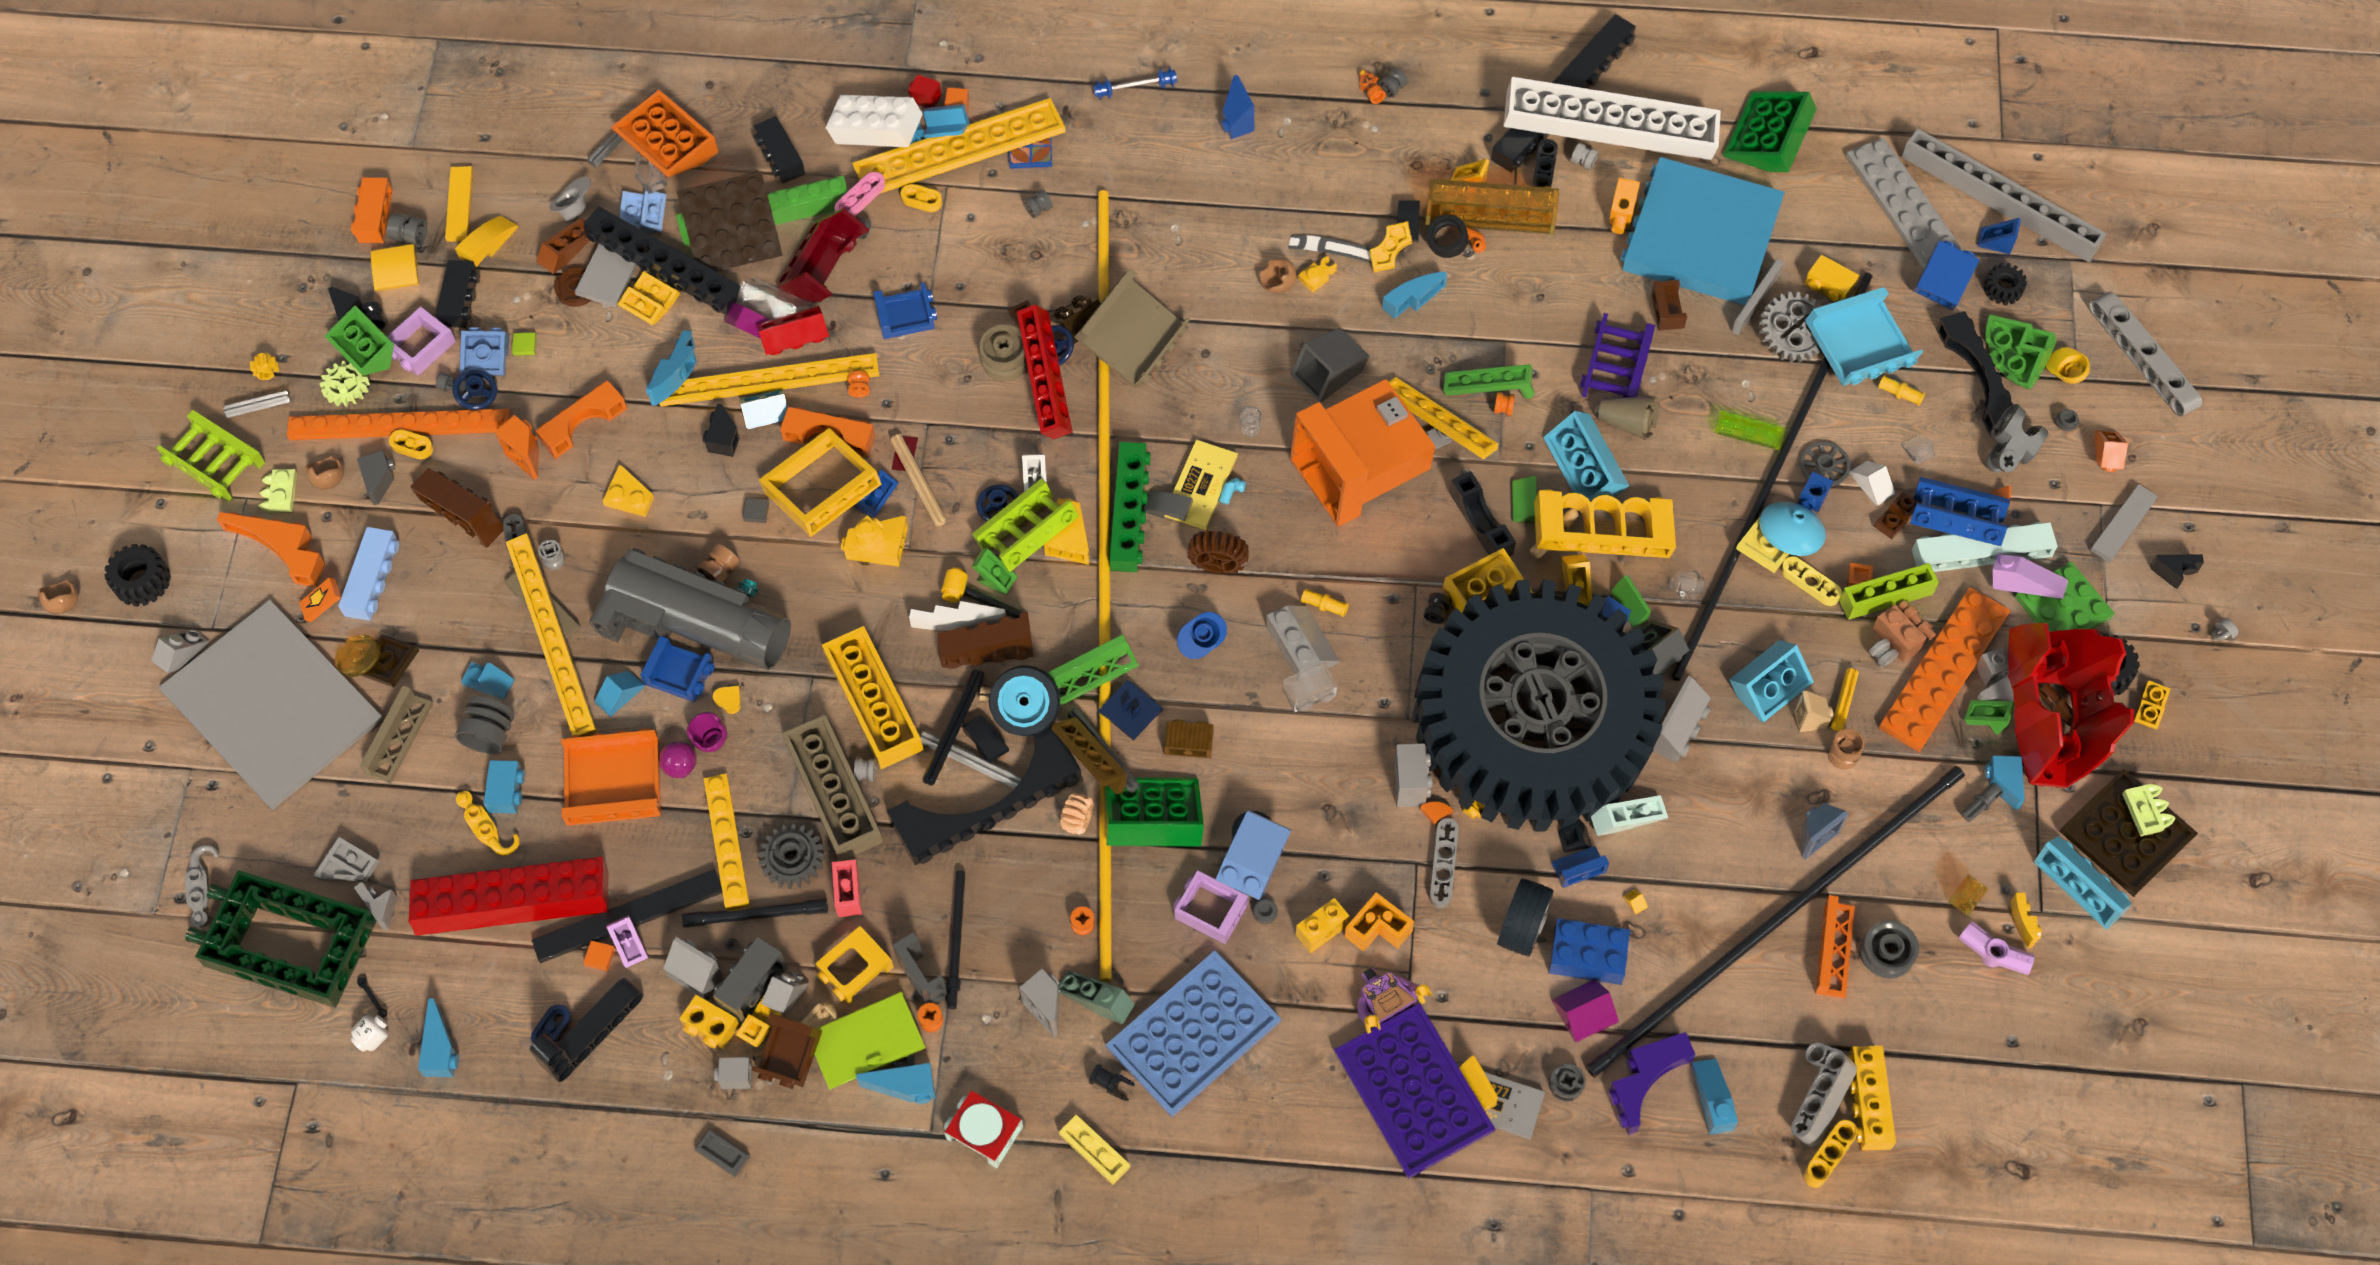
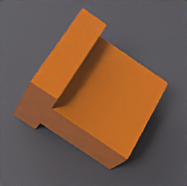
(1353, 454)

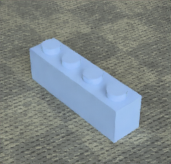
(369, 574)

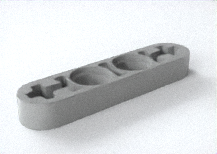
(1444, 863)

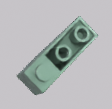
(1097, 996)

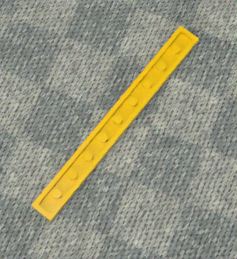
(772, 379)
(551, 636)

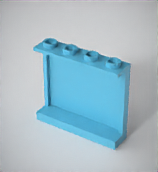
(1861, 337)

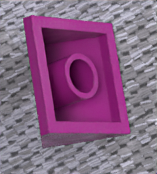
(1586, 1010)

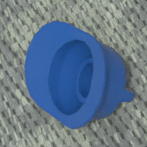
(1201, 635)

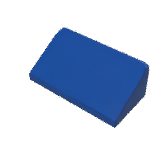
(876, 499)

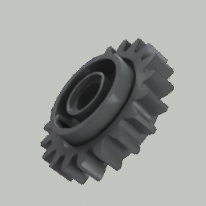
(791, 870)

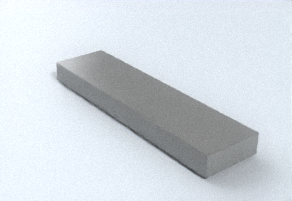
(1757, 297)
(2124, 523)

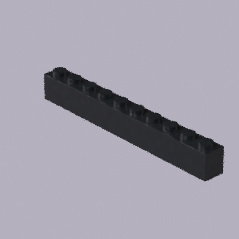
(1581, 73)

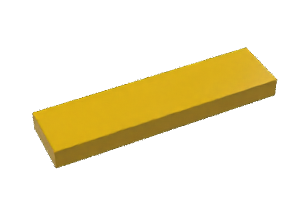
(459, 203)

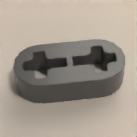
(508, 523)

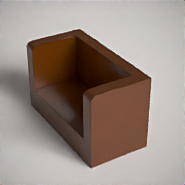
(1667, 305)

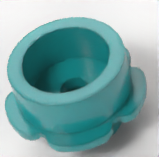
(749, 587)

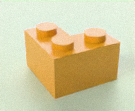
(1381, 919)

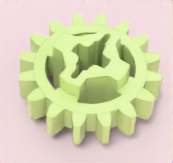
(345, 382)

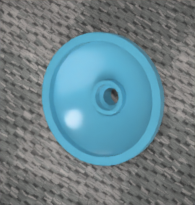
(1792, 528)

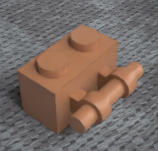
(1901, 631)

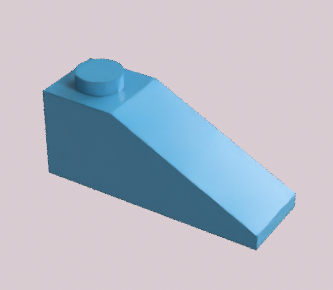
(437, 1052)
(906, 1083)
(1714, 1097)

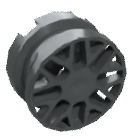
(1567, 1082)

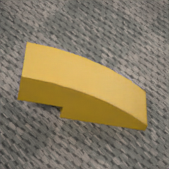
(485, 240)

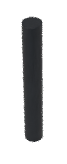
(985, 599)

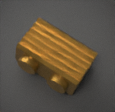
(1189, 739)

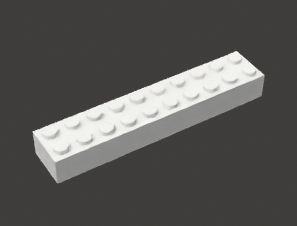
(1612, 118)

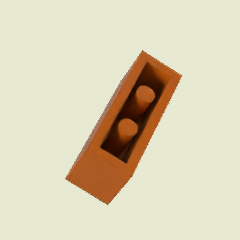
(372, 210)

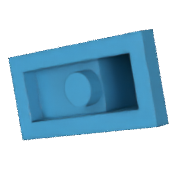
(488, 680)

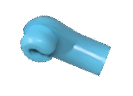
(1231, 487)

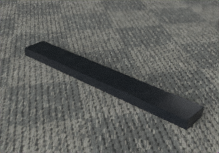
(639, 910)

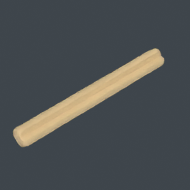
(918, 480)

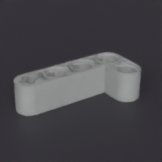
(1809, 1123)

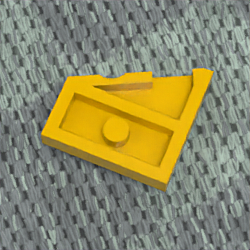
(628, 494)

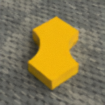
(1385, 254)

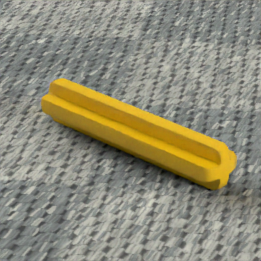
(1844, 699)

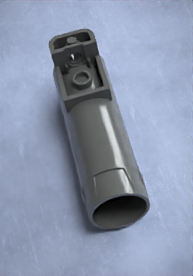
(668, 600)

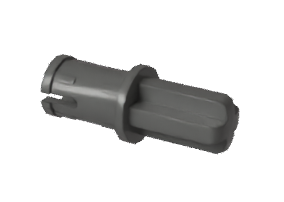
(1982, 802)

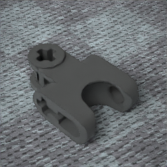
(2012, 442)

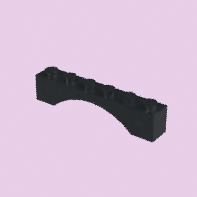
(1960, 337)

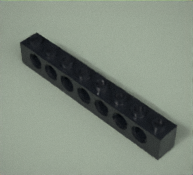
(656, 251)

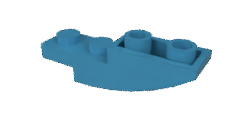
(674, 371)

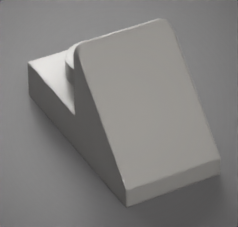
(380, 906)

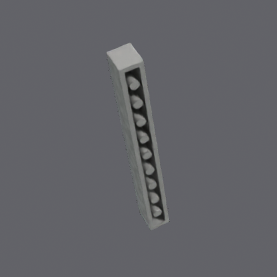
(2004, 195)

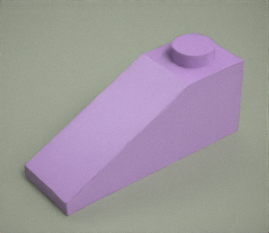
(2024, 576)

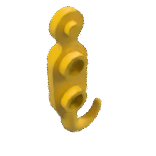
(483, 825)

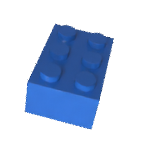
(1589, 951)

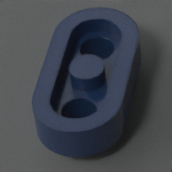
(548, 1025)

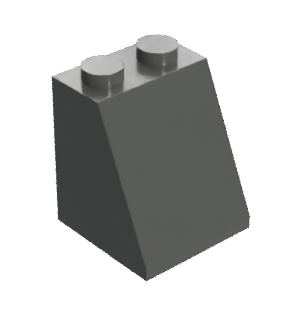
(1328, 363)

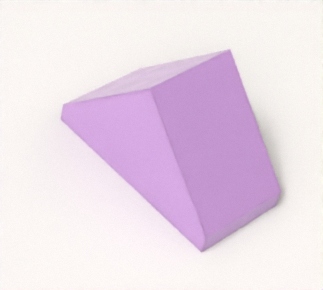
(627, 941)

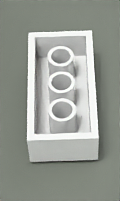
(874, 120)

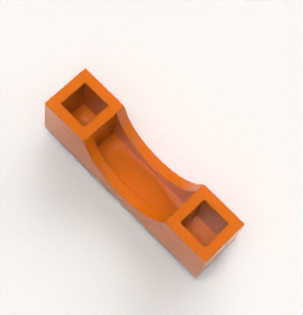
(600, 403)
(802, 425)

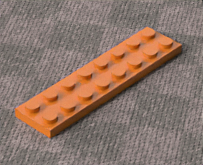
(1944, 669)

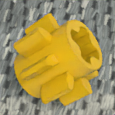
(264, 366)

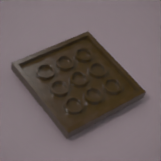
(730, 222)
(2111, 839)

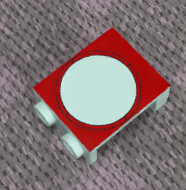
(983, 1127)

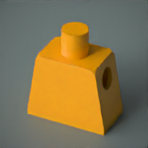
(1623, 204)

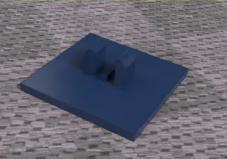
(1130, 710)

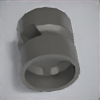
(402, 228)

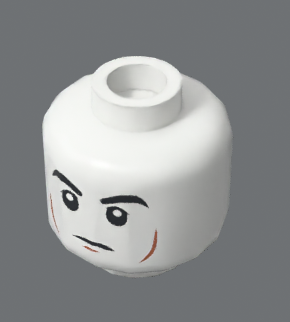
(369, 1032)

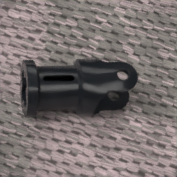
(1109, 1081)

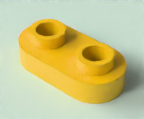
(923, 197)
(412, 445)

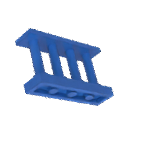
(1963, 500)

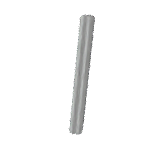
(974, 761)

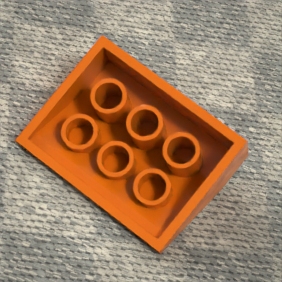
(666, 135)

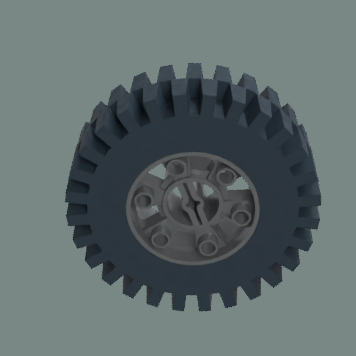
(1582, 648)

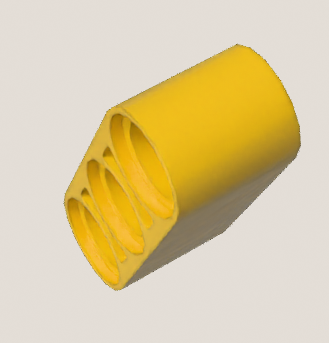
(1838, 1146)

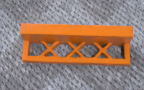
(1829, 928)

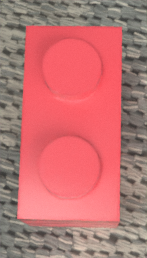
(847, 888)

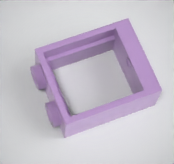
(442, 341)
(1239, 901)

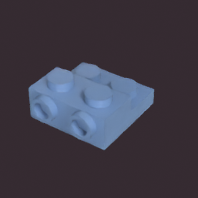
(484, 350)

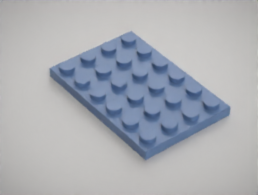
(1193, 1033)

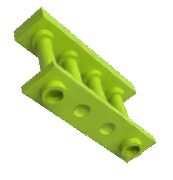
(214, 436)
(1016, 513)

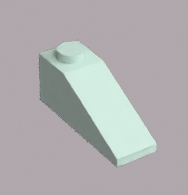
(1628, 815)

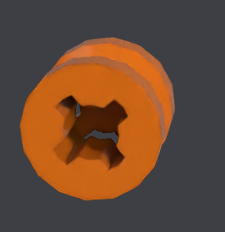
(858, 384)
(1504, 403)
(1082, 926)
(932, 1022)

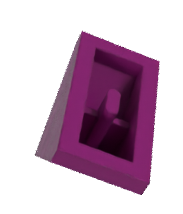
(745, 319)

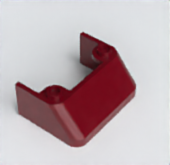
(819, 254)

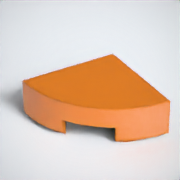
(1436, 811)

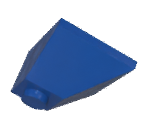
(1238, 111)

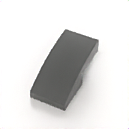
(1168, 504)

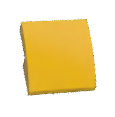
(394, 267)
(649, 298)

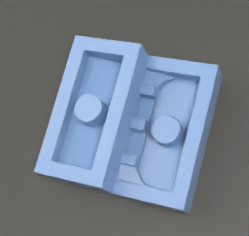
(643, 210)

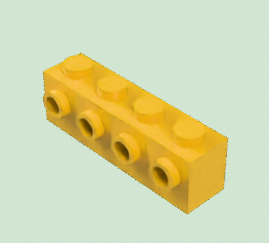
(1871, 1099)

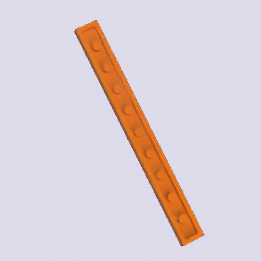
(386, 423)

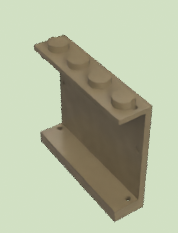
(1131, 331)

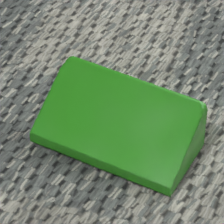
(1523, 499)
(1629, 596)

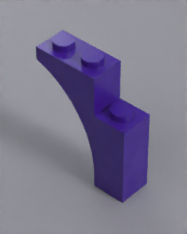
(1648, 1065)

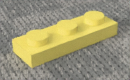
(1094, 1149)

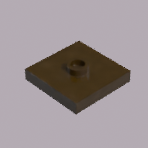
(392, 661)

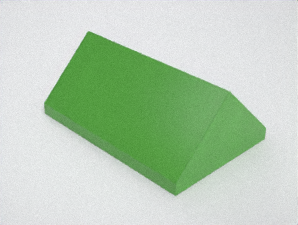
(361, 342)

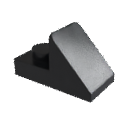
(2174, 566)

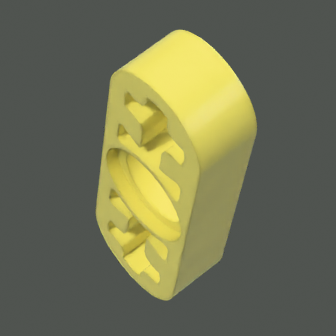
(1821, 596)

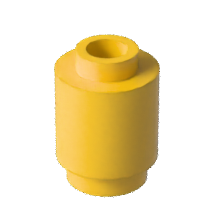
(954, 585)

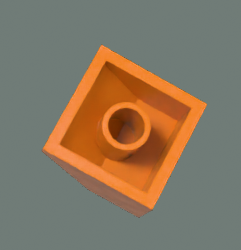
(519, 444)

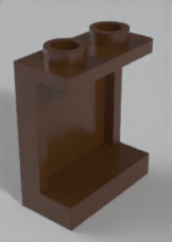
(788, 1052)

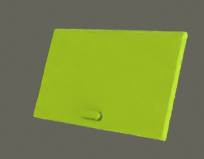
(864, 1038)

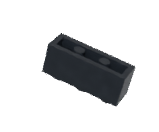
(778, 150)
(457, 293)

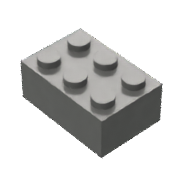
(749, 979)

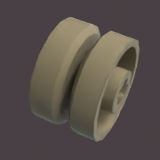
(1003, 353)

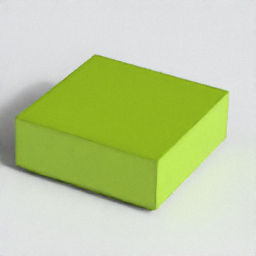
(524, 344)

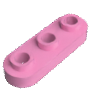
(862, 193)

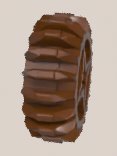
(1218, 552)

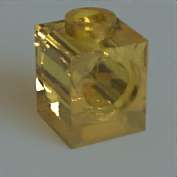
(1968, 895)

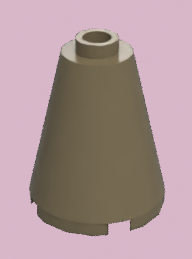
(1630, 414)

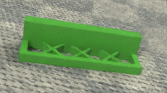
(1091, 662)

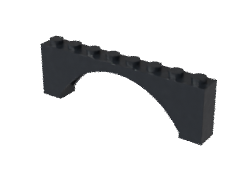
(931, 833)

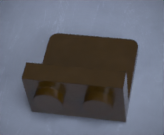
(1075, 314)

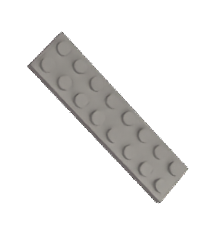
(1900, 198)

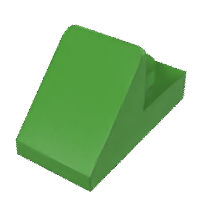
(993, 572)
(1990, 713)

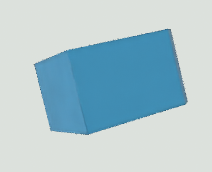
(617, 691)

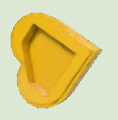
(728, 698)

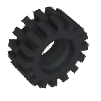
(2009, 274)

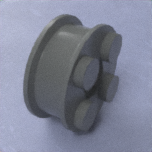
(1881, 961)

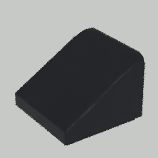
(1575, 837)

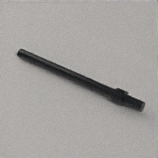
(953, 983)

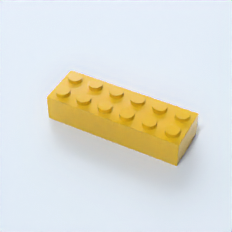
(872, 697)

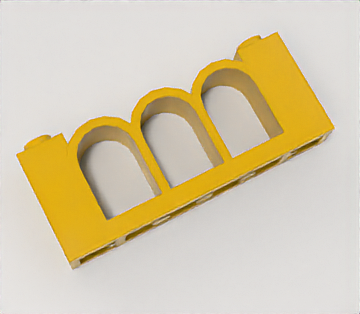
(1655, 512)

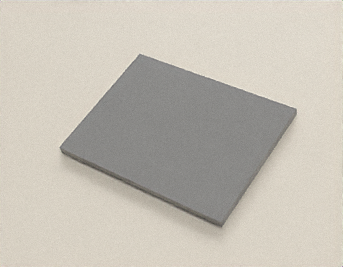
(271, 704)

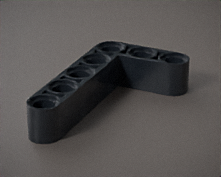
(565, 1056)

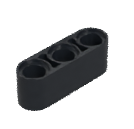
(1545, 163)

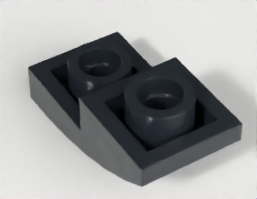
(1410, 211)
(986, 738)

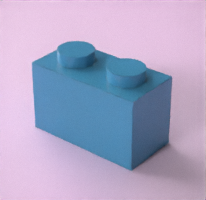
(504, 786)

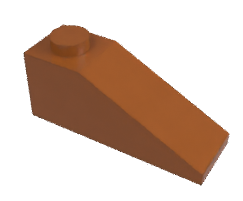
(562, 247)

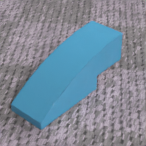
(1413, 293)

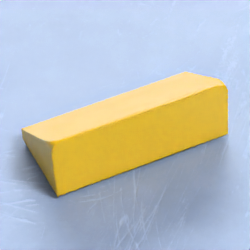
(1479, 1083)

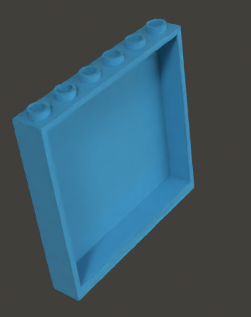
(1702, 230)

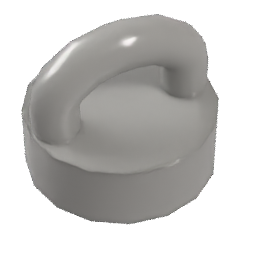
(2225, 630)

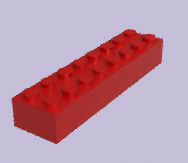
(508, 896)

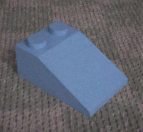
(1253, 855)

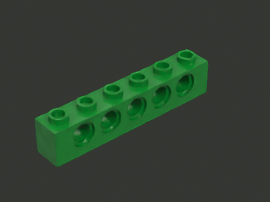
(1123, 558)

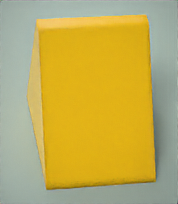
(1636, 901)

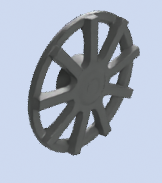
(1825, 463)

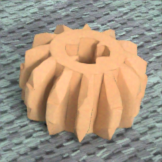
(1077, 813)

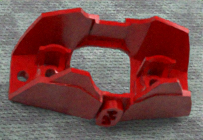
(2085, 667)

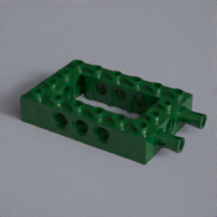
(247, 893)

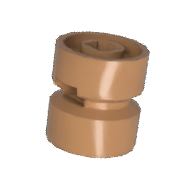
(720, 563)
(1846, 748)

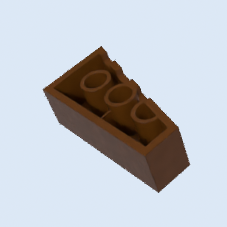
(458, 505)
(986, 643)

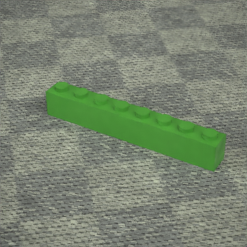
(796, 202)

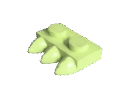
(281, 491)
(2147, 810)

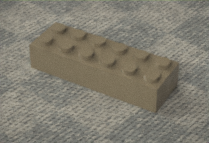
(832, 788)

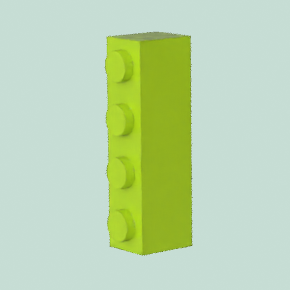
(1888, 591)

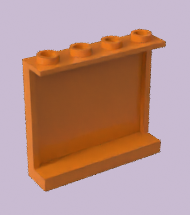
(611, 777)

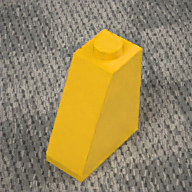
(1071, 541)
(885, 552)

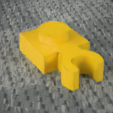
(1315, 276)

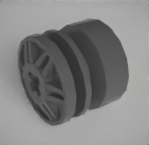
(484, 725)

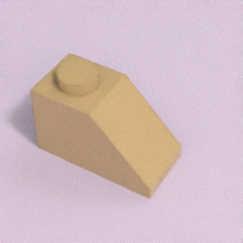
(1813, 712)

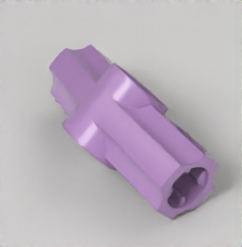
(2009, 958)

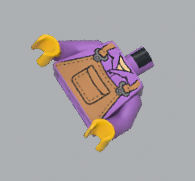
(1387, 997)

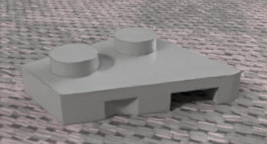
(346, 863)

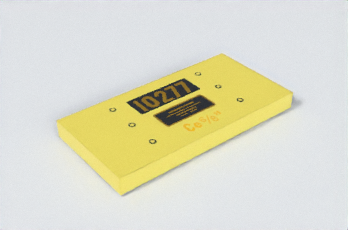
(1203, 480)

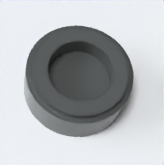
(1265, 911)

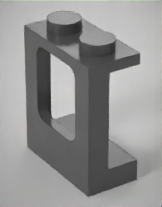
(907, 952)

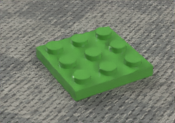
(2078, 609)

